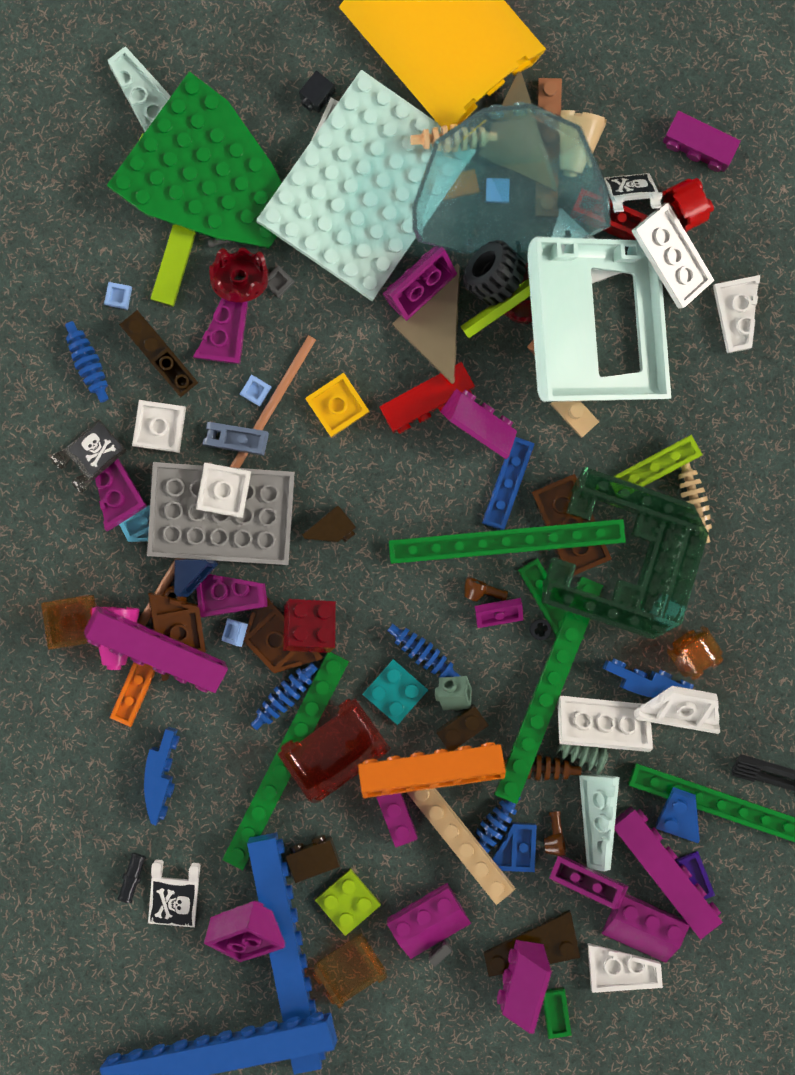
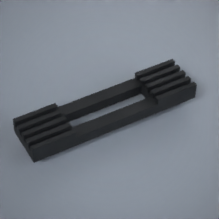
(750, 769)

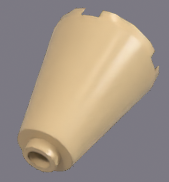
(591, 125)

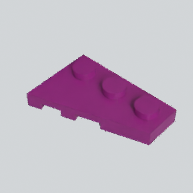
(225, 334)
(117, 495)
(229, 595)

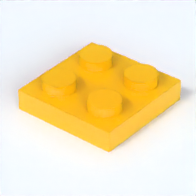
(337, 405)

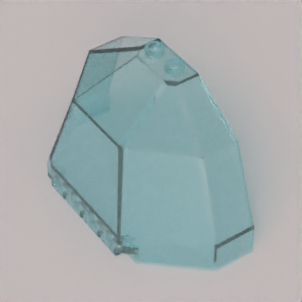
(510, 180)

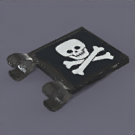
(92, 453)

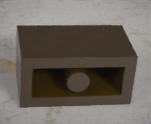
(461, 728)
(312, 858)

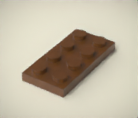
(552, 505)

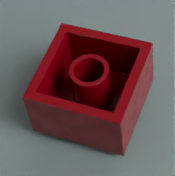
(309, 625)

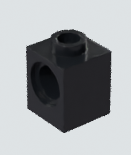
(316, 92)

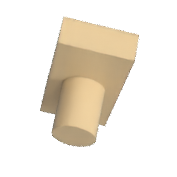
(576, 416)

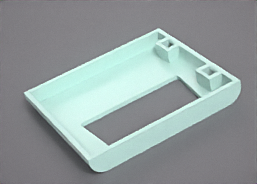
(566, 320)

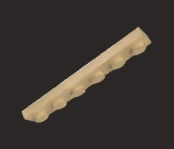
(463, 843)

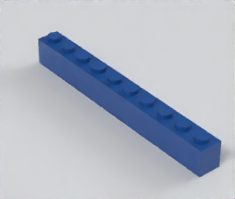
(286, 963)
(230, 1049)

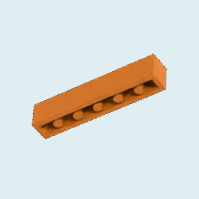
(431, 770)

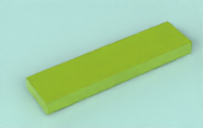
(173, 265)
(494, 312)
(662, 462)

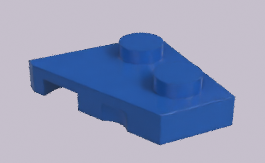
(680, 816)
(517, 848)

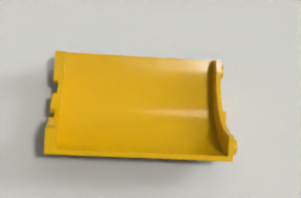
(447, 48)

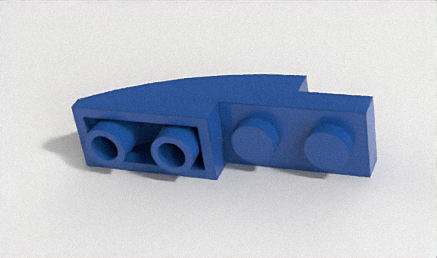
(639, 684)
(157, 784)

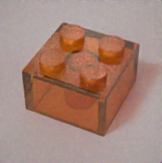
(67, 620)

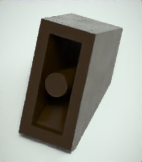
(332, 527)

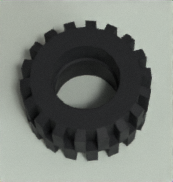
(494, 272)

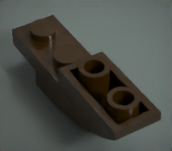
(158, 353)

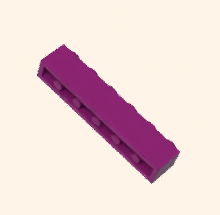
(155, 649)
(666, 873)

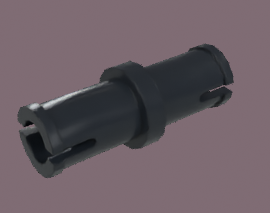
(131, 878)

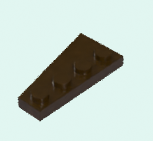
(556, 936)

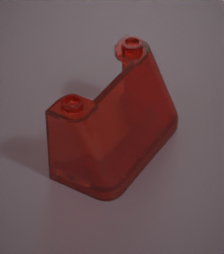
(333, 751)

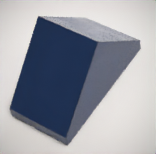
(190, 575)

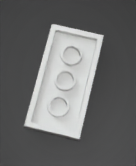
(672, 255)
(602, 724)

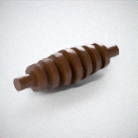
(555, 768)

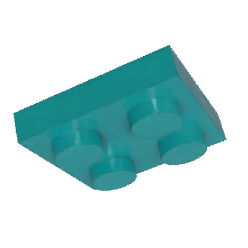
(395, 692)

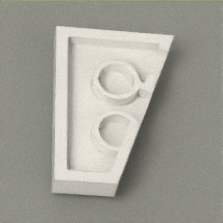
(736, 310)
(621, 971)

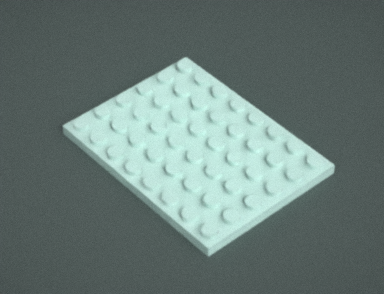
(355, 187)

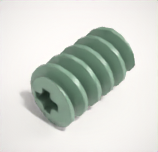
(592, 755)

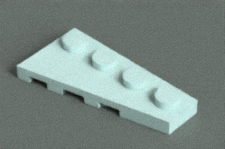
(139, 86)
(599, 813)

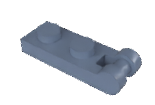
(236, 438)

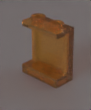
(349, 970)

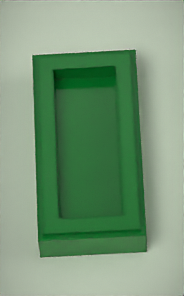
(556, 1013)

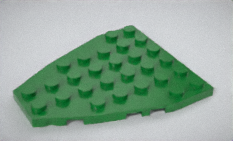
(200, 169)

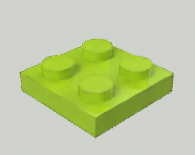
(347, 902)

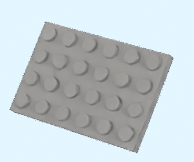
(190, 533)

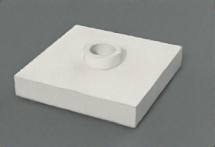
(159, 426)
(223, 490)

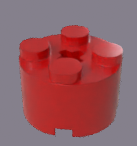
(689, 203)

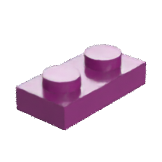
(499, 613)

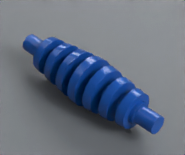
(86, 361)
(424, 653)
(264, 716)
(496, 823)

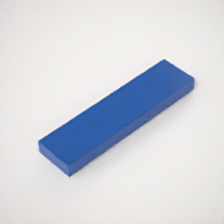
(508, 484)

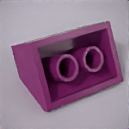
(420, 282)
(480, 422)
(428, 921)
(646, 928)
(245, 932)
(524, 984)

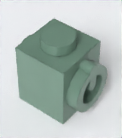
(454, 693)

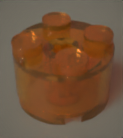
(695, 653)

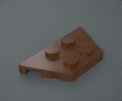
(177, 620)
(266, 640)

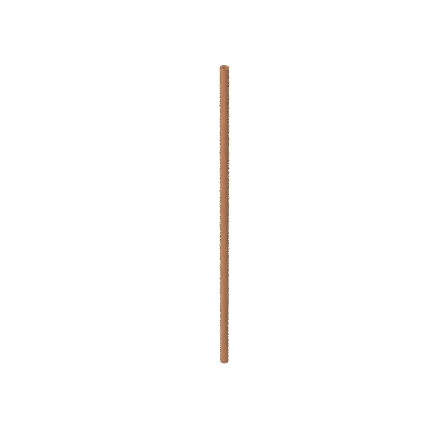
(241, 456)

